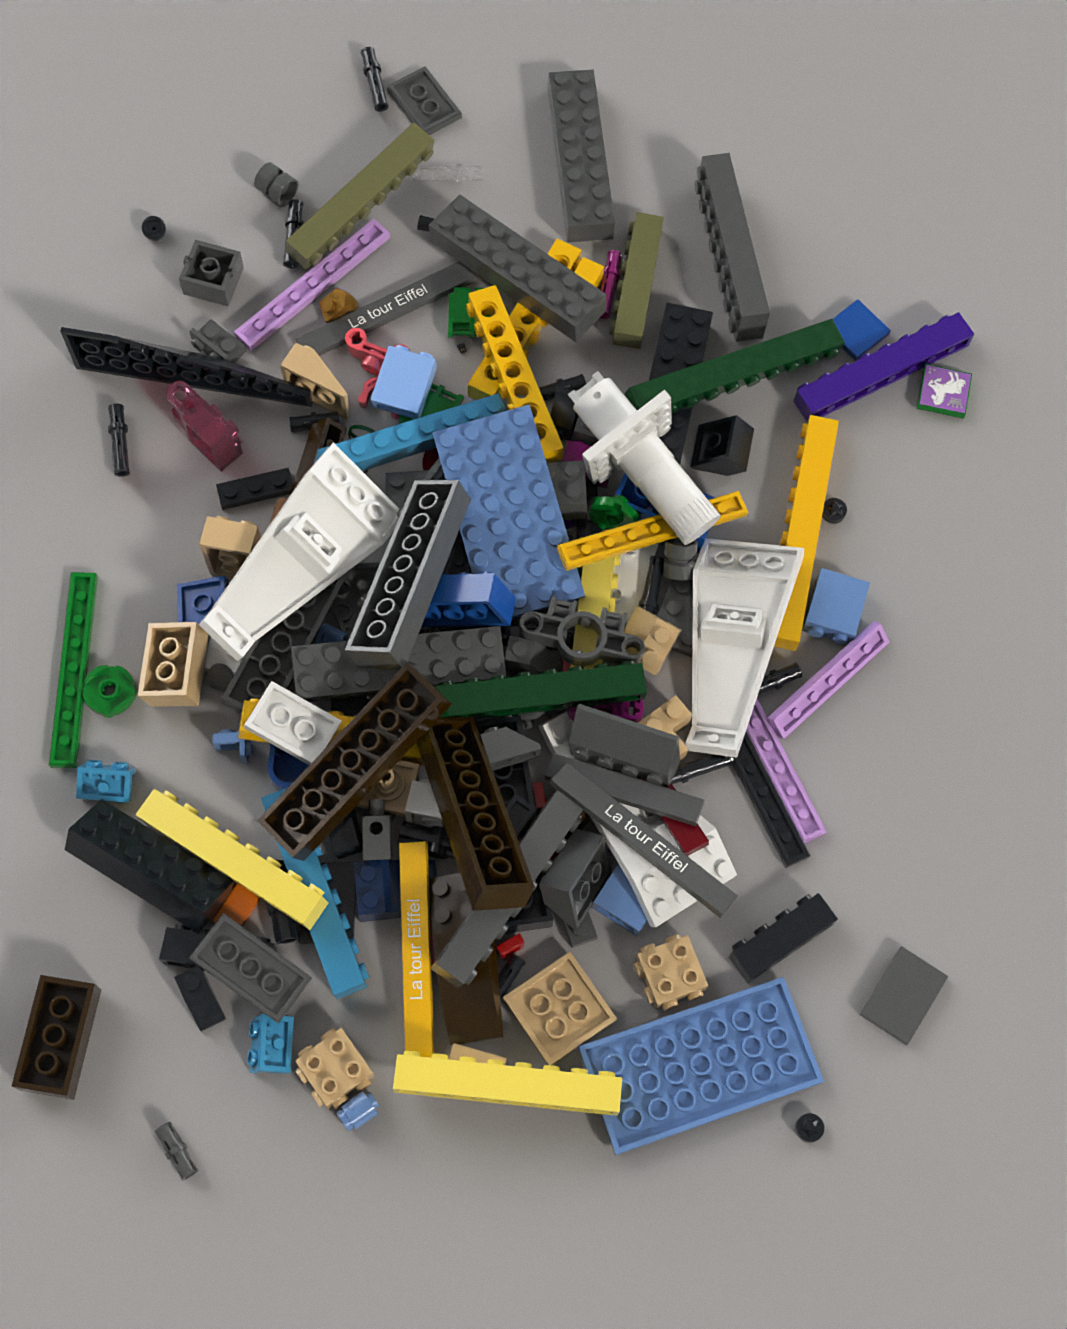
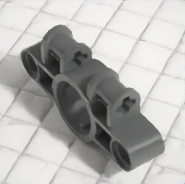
(562, 615)

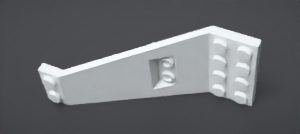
(315, 538)
(736, 620)

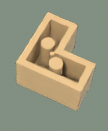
(670, 718)

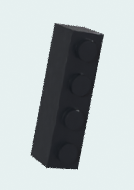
(783, 937)
(181, 943)

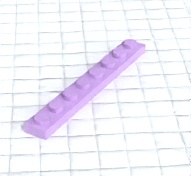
(312, 284)

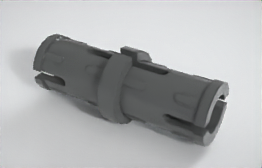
(176, 1150)

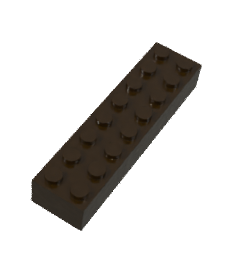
(354, 762)
(475, 815)

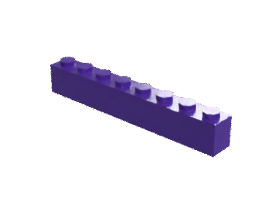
(883, 366)

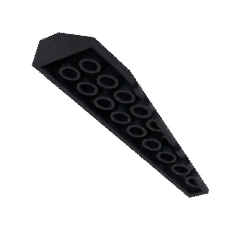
(167, 365)

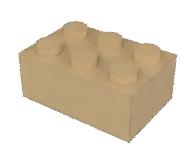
(227, 544)
(173, 664)

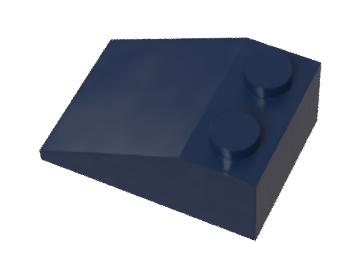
(379, 889)

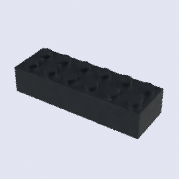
(148, 865)

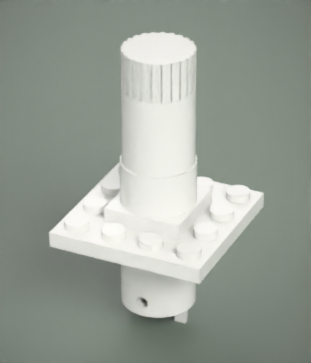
(632, 443)

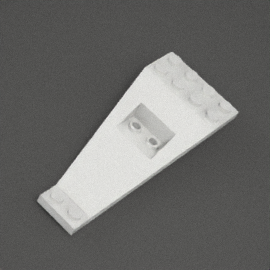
(656, 892)

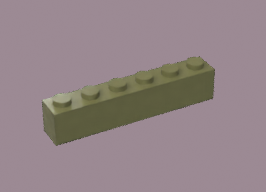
(638, 280)

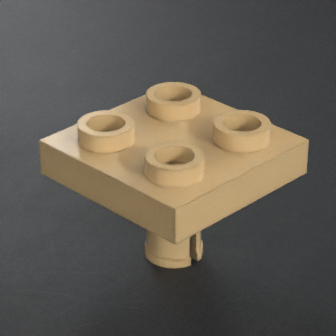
(394, 788)

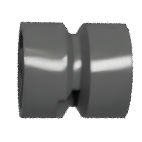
(275, 183)
(680, 559)

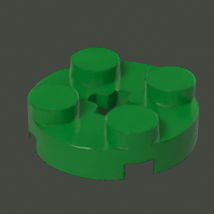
(612, 512)
(113, 704)

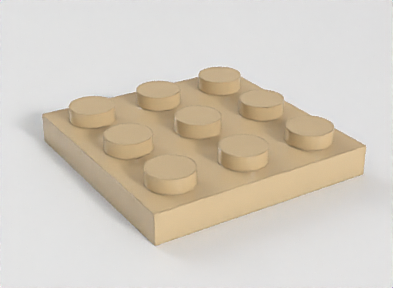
(559, 1009)

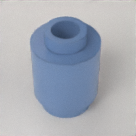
(358, 1110)

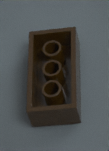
(56, 1037)

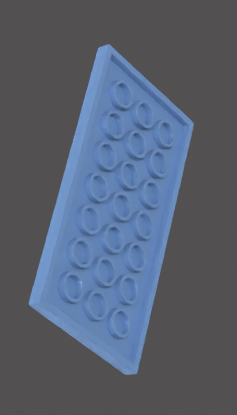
(512, 508)
(704, 1064)

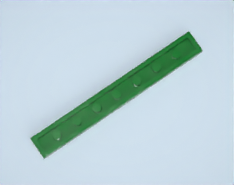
(73, 670)

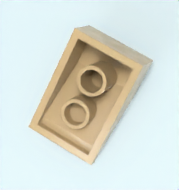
(307, 370)

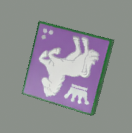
(944, 391)

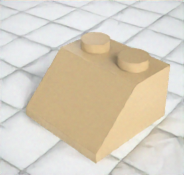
(657, 636)

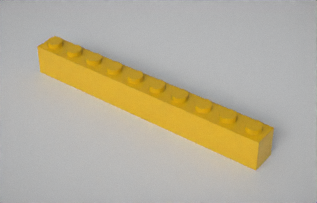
(805, 517)

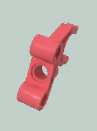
(372, 361)

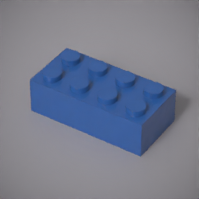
(470, 602)

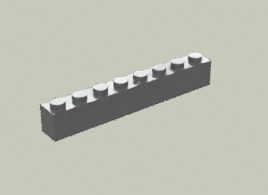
(481, 927)

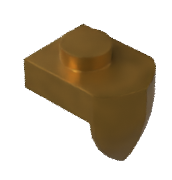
(337, 304)

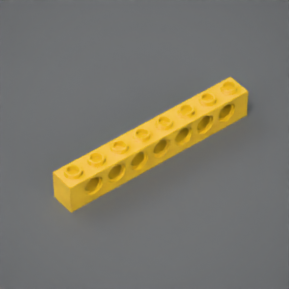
(489, 302)
(480, 384)

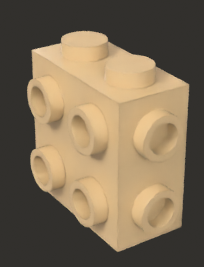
(670, 972)
(333, 1069)

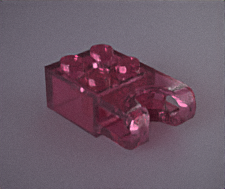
(205, 426)

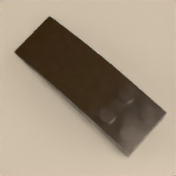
(474, 1009)

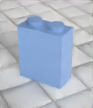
(404, 382)

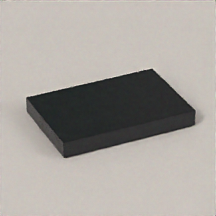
(344, 881)

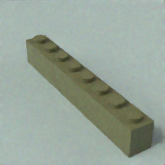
(360, 196)

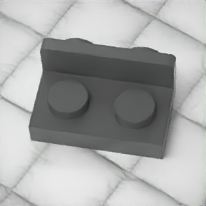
(217, 342)

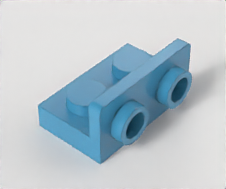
(105, 781)
(270, 1045)

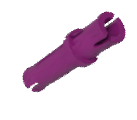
(610, 277)

